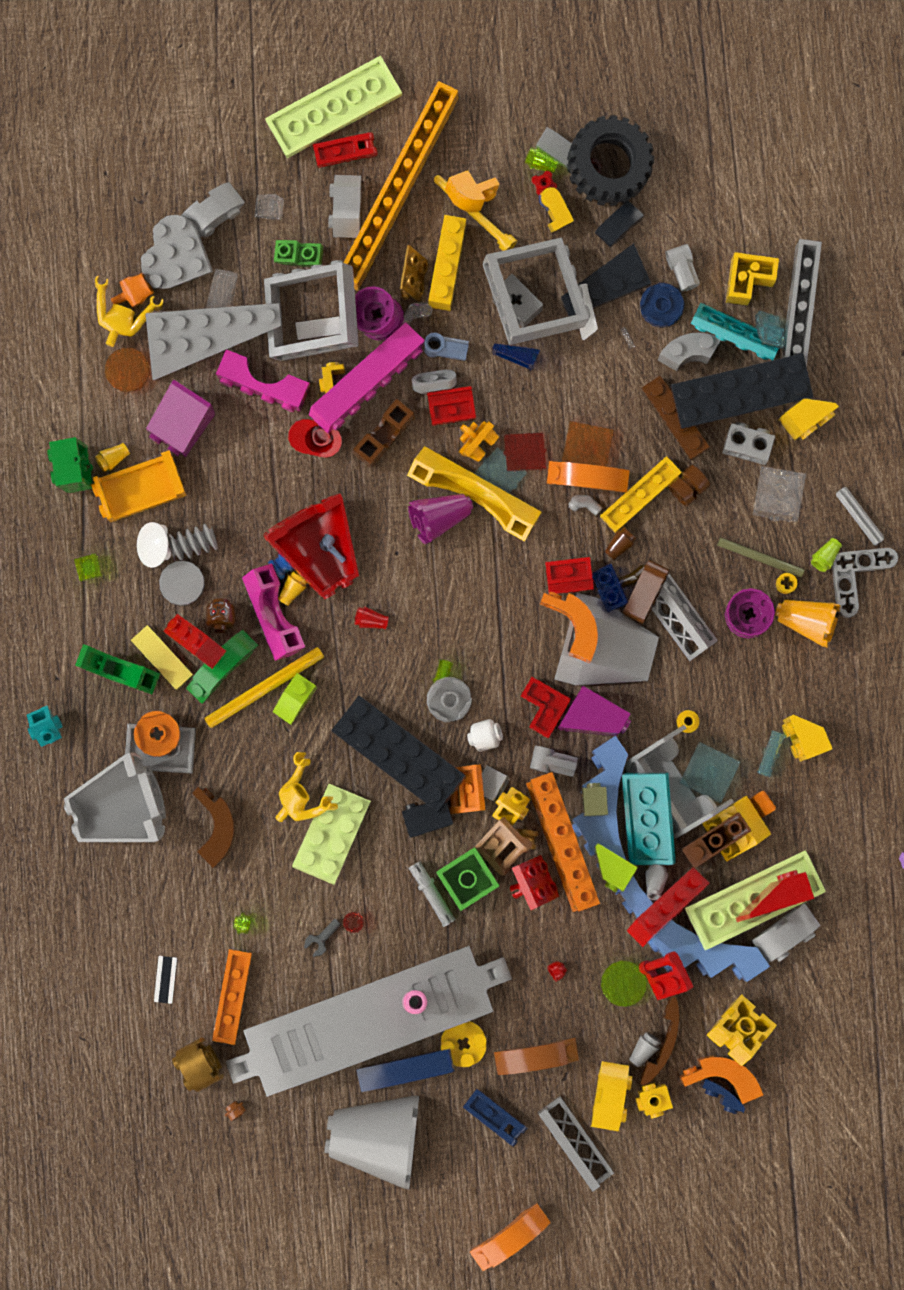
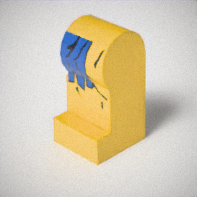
(556, 208)

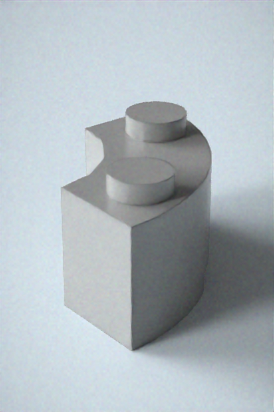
(220, 206)
(346, 206)
(688, 349)
(786, 933)

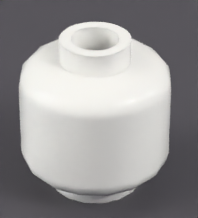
(485, 735)

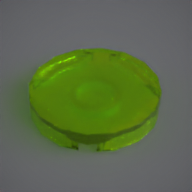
(623, 983)

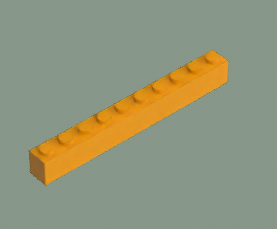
(400, 181)

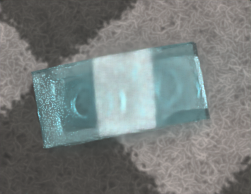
(769, 330)

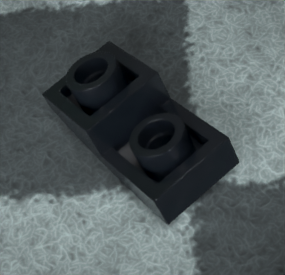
(618, 224)

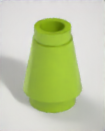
(826, 555)

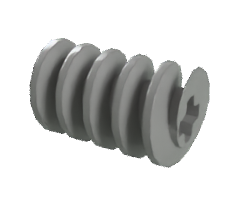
(191, 542)

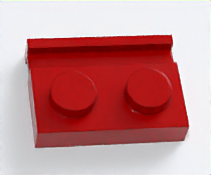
(451, 406)
(569, 575)

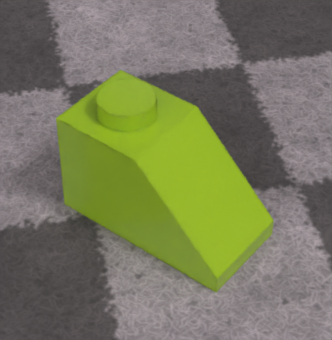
(294, 698)
(613, 869)

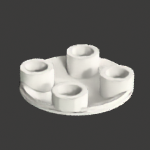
(153, 544)

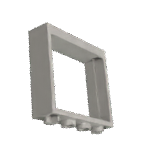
(347, 309)
(513, 332)

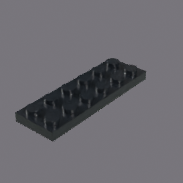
(741, 391)
(398, 754)

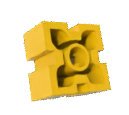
(741, 1030)

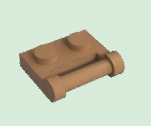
(497, 841)

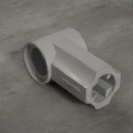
(681, 260)
(550, 761)

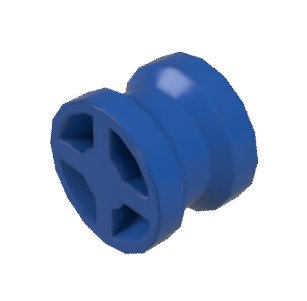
(281, 566)

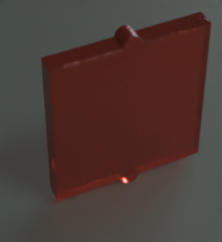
(524, 451)

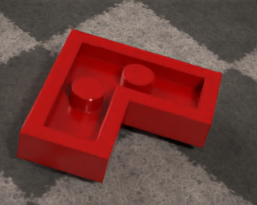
(550, 704)

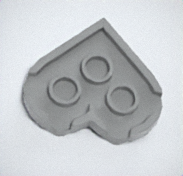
(176, 254)

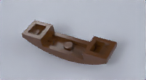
(652, 1069)

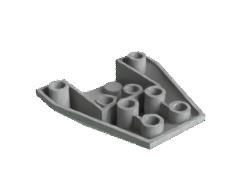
(621, 653)

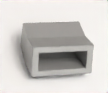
(493, 783)

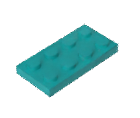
(733, 330)
(648, 818)

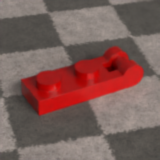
(344, 150)

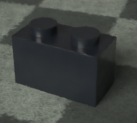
(424, 819)

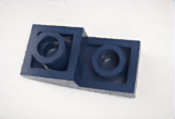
(730, 1102)

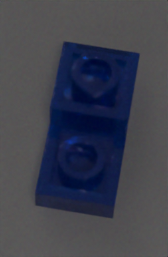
(609, 588)

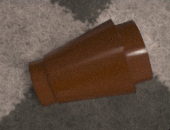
(620, 543)

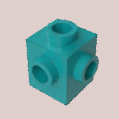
(44, 726)

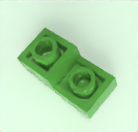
(298, 254)

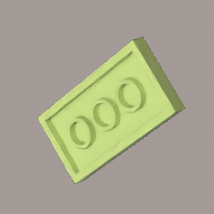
(331, 836)

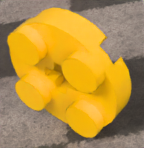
(476, 1040)

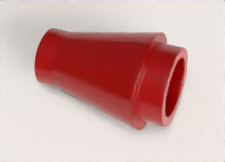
(369, 618)

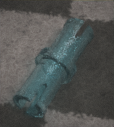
(771, 753)

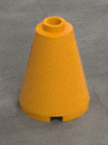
(810, 619)

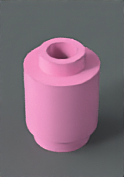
(422, 1002)

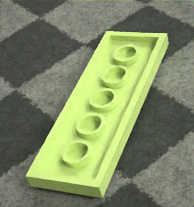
(333, 107)
(716, 915)

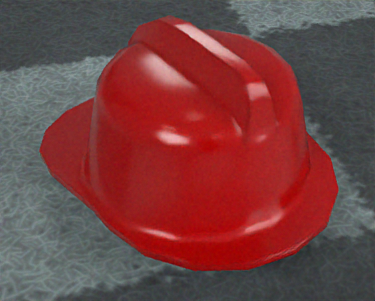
(312, 439)

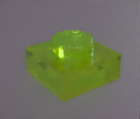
(88, 567)

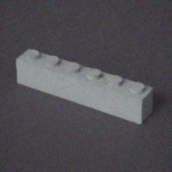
(801, 298)

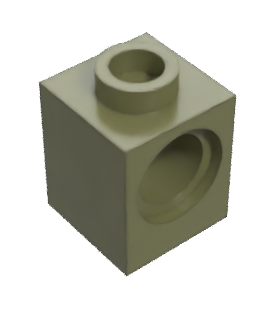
(594, 800)

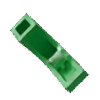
(117, 669)
(207, 680)

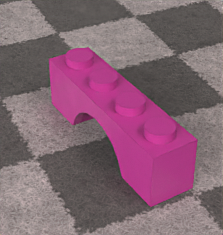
(289, 392)
(263, 589)

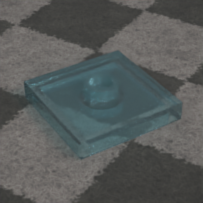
(709, 772)

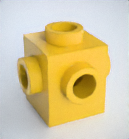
(511, 806)
(659, 1106)

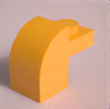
(469, 195)

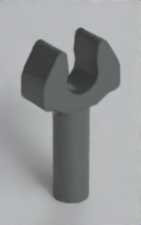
(322, 937)

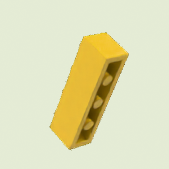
(447, 262)

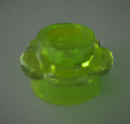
(242, 923)

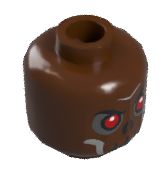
(220, 615)

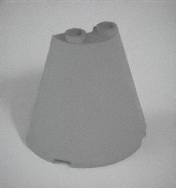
(118, 804)
(376, 1138)

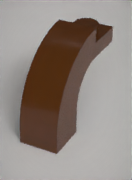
(223, 834)

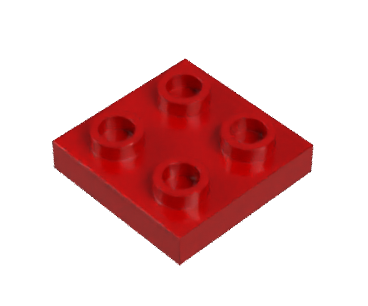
(534, 883)

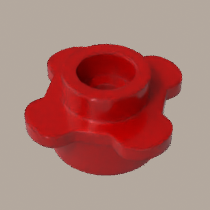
(545, 177)

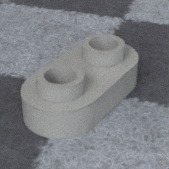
(434, 381)

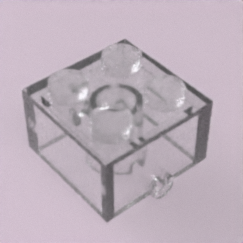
(779, 494)

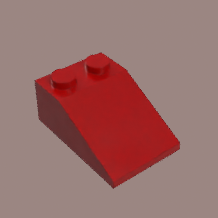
(787, 891)

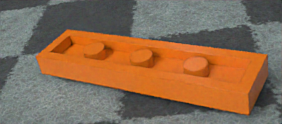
(232, 997)

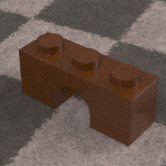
(391, 426)

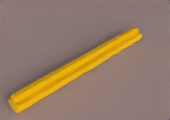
(264, 687)

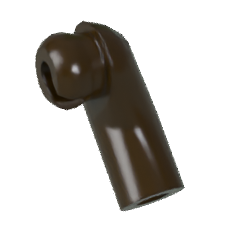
(631, 578)

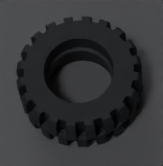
(627, 138)

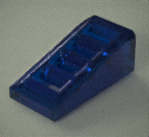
(519, 355)

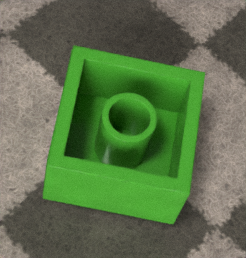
(467, 879)

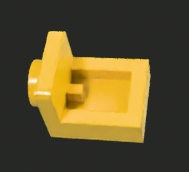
(332, 368)

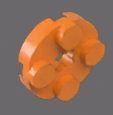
(167, 741)

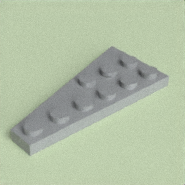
(195, 334)

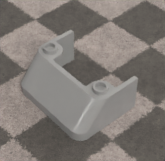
(686, 809)

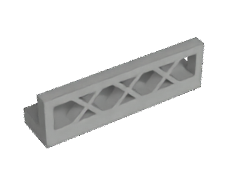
(683, 612)
(569, 1149)

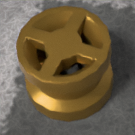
(530, 835)

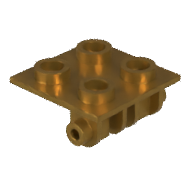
(413, 275)

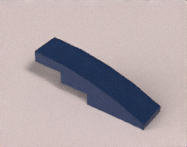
(405, 1070)

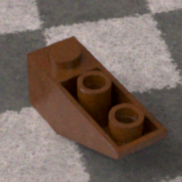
(716, 839)

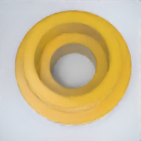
(695, 721)

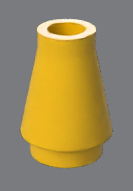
(110, 457)
(292, 588)

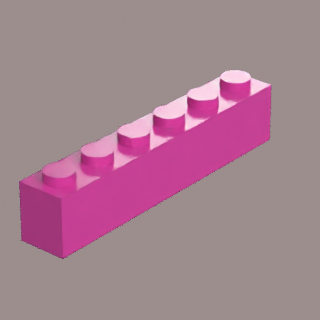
(366, 378)

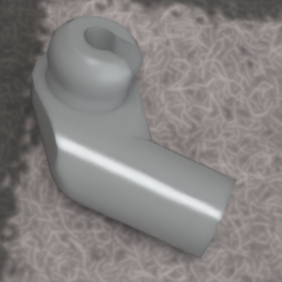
(585, 501)

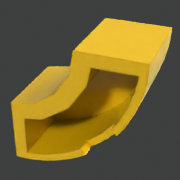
(610, 1096)

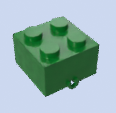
(70, 465)

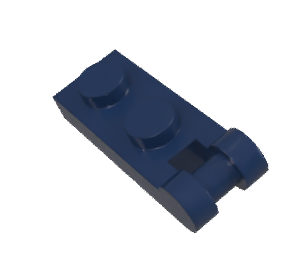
(494, 1116)

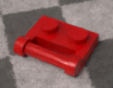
(669, 982)

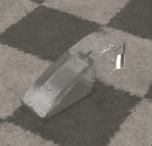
(222, 289)

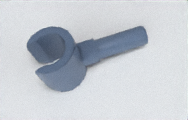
(327, 545)

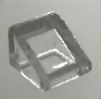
(269, 206)

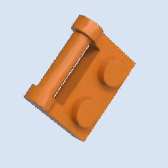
(470, 791)

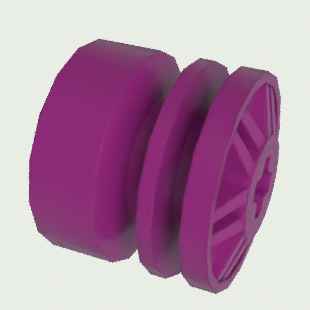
(377, 301)
(762, 610)

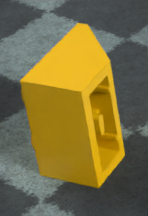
(803, 417)
(806, 738)
(753, 819)

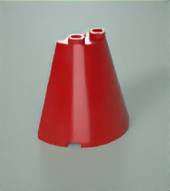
(299, 541)

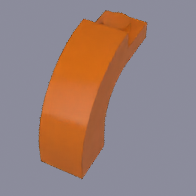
(588, 476)
(582, 620)
(740, 1077)
(511, 1238)

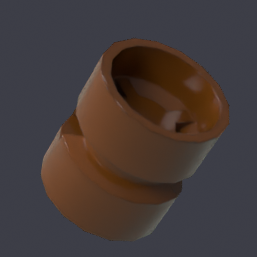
(690, 484)

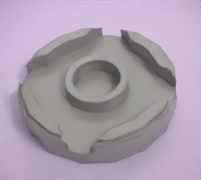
(181, 583)
(449, 699)

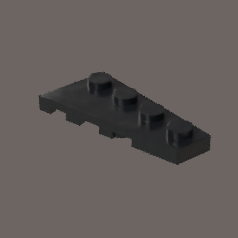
(613, 280)

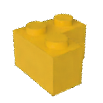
(749, 271)

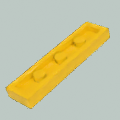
(640, 494)

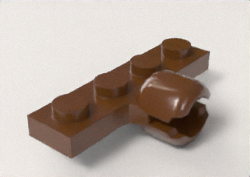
(663, 402)

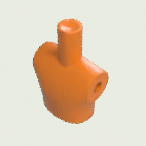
(134, 290)

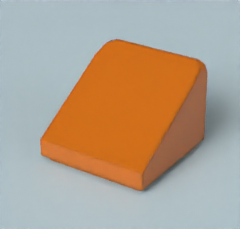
(762, 803)

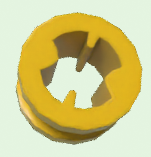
(781, 588)

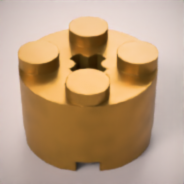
(198, 1065)

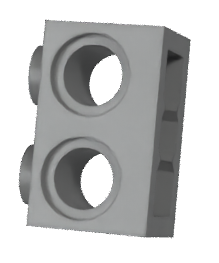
(747, 449)

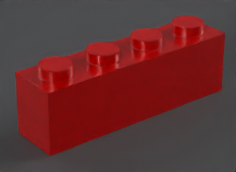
(667, 907)

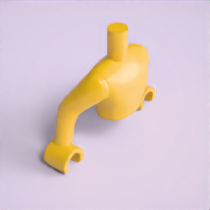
(119, 318)
(294, 796)

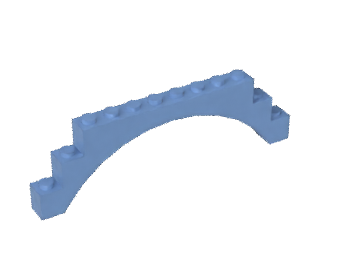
(604, 830)

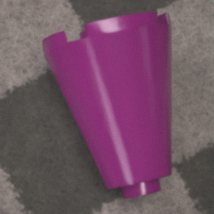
(438, 514)

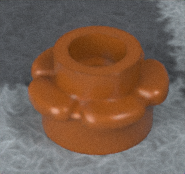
(235, 1110)

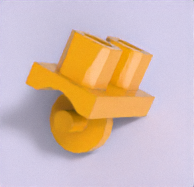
(483, 432)

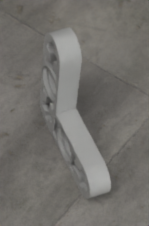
(849, 574)

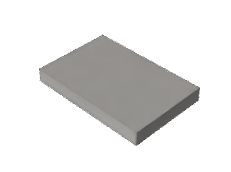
(178, 761)

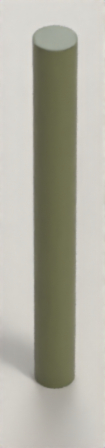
(758, 556)

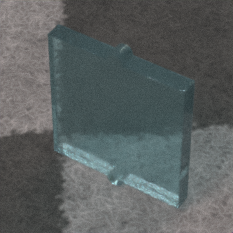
(496, 473)

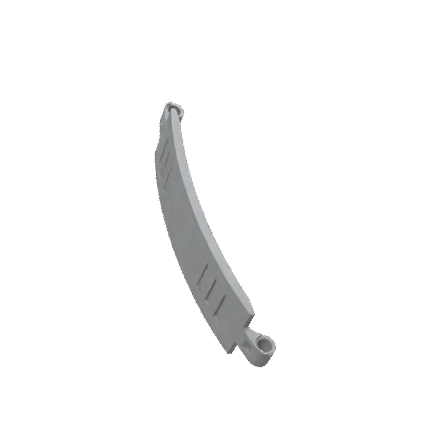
(367, 1021)

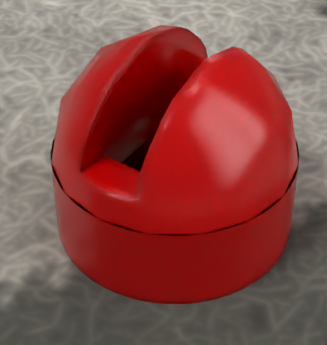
(557, 970)

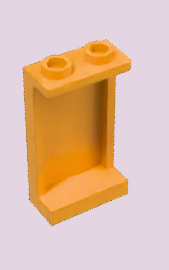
(139, 487)

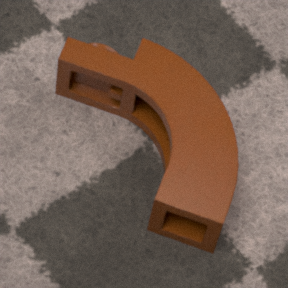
(536, 1057)

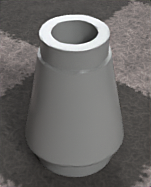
(655, 880)
(644, 1049)

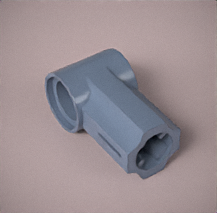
(448, 348)

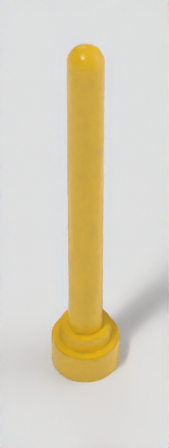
(504, 240)

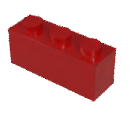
(194, 641)

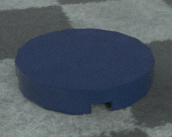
(661, 305)

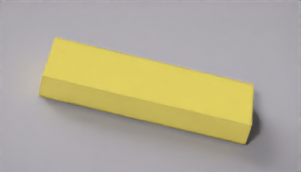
(162, 657)

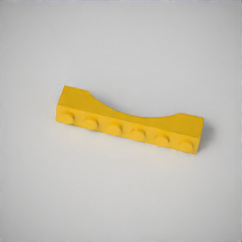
(439, 472)

